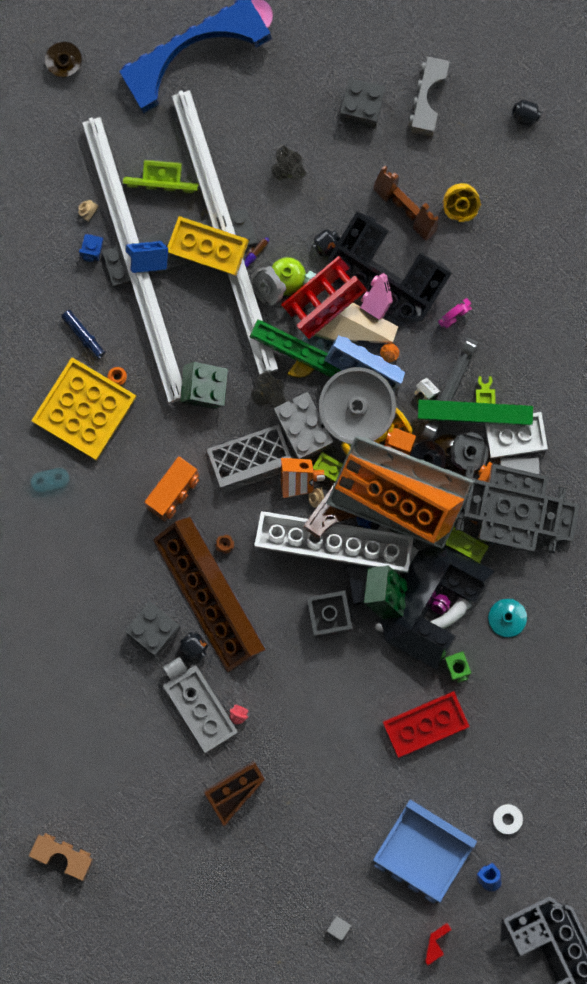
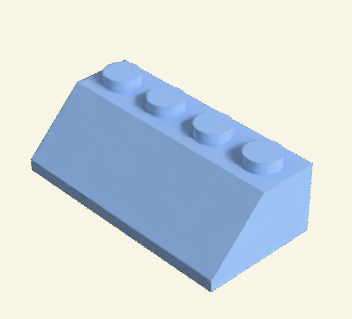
(347, 355)

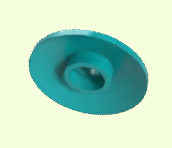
(500, 624)

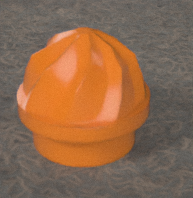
(389, 352)

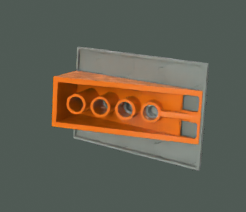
(399, 491)

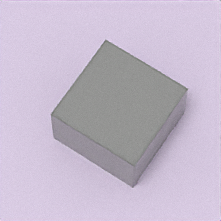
(339, 928)

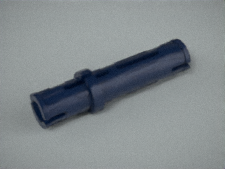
(88, 341)

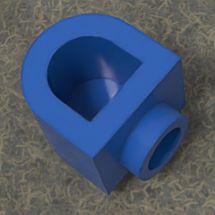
(489, 877)

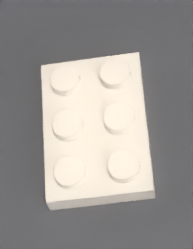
(516, 439)

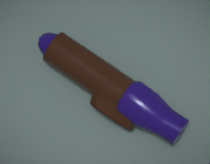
(254, 252)

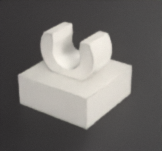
(427, 388)

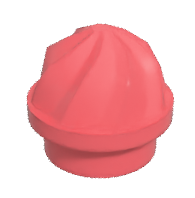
(238, 714)

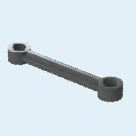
(451, 385)

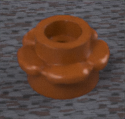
(224, 539)

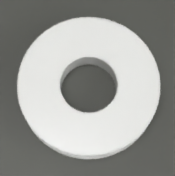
(507, 809)

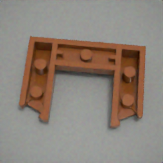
(387, 187)

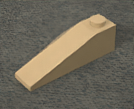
(358, 325)

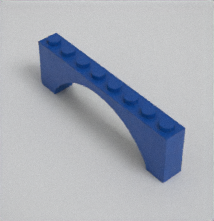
(237, 22)

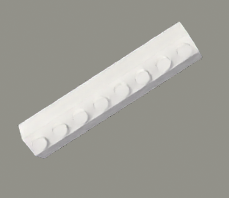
(338, 543)

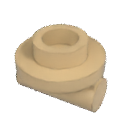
(87, 210)
(316, 497)

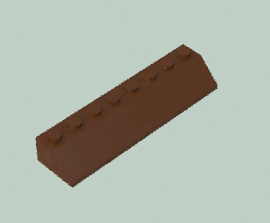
(208, 594)

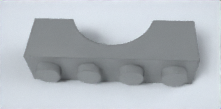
(435, 75)

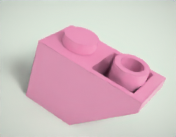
(379, 298)

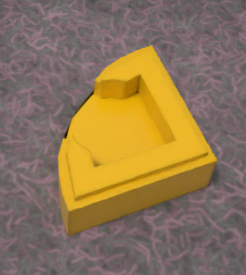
(300, 370)

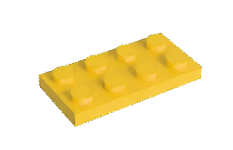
(207, 245)

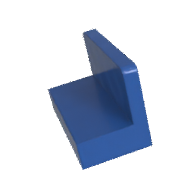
(147, 256)

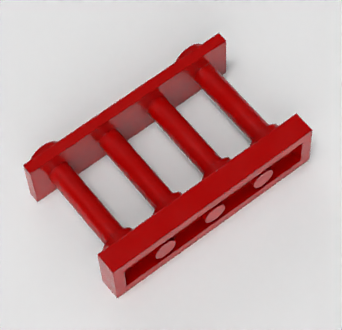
(332, 306)

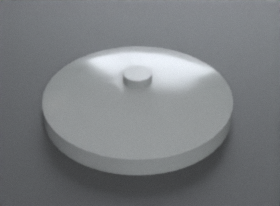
(357, 404)

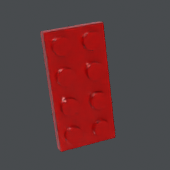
(426, 724)

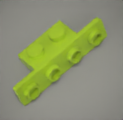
(161, 175)

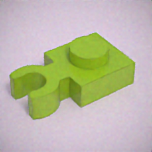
(485, 394)

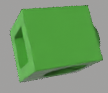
(461, 659)

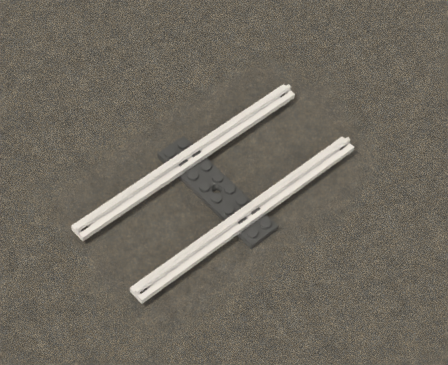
(119, 261)

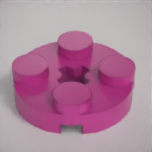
(450, 317)

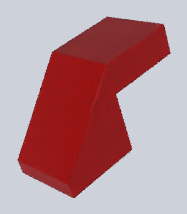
(433, 950)

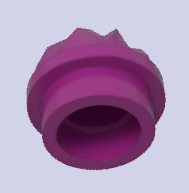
(440, 604)

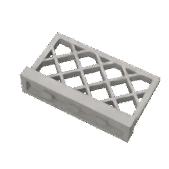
(252, 474)

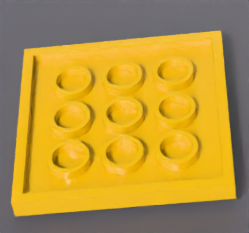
(84, 408)

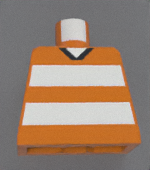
(298, 476)

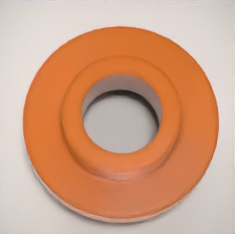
(117, 370)

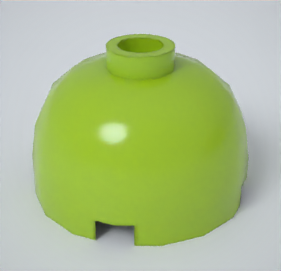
(291, 273)

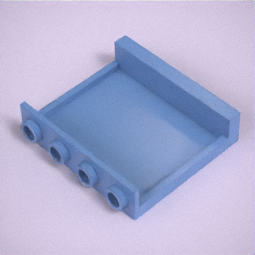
(424, 852)

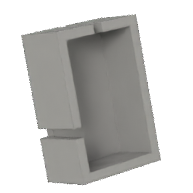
(303, 427)

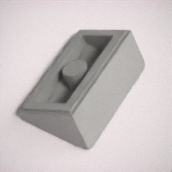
(524, 464)

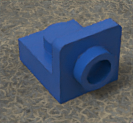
(91, 248)

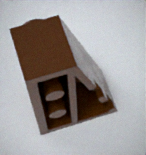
(233, 791)

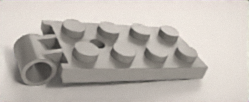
(202, 711)

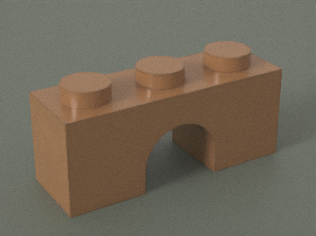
(46, 848)

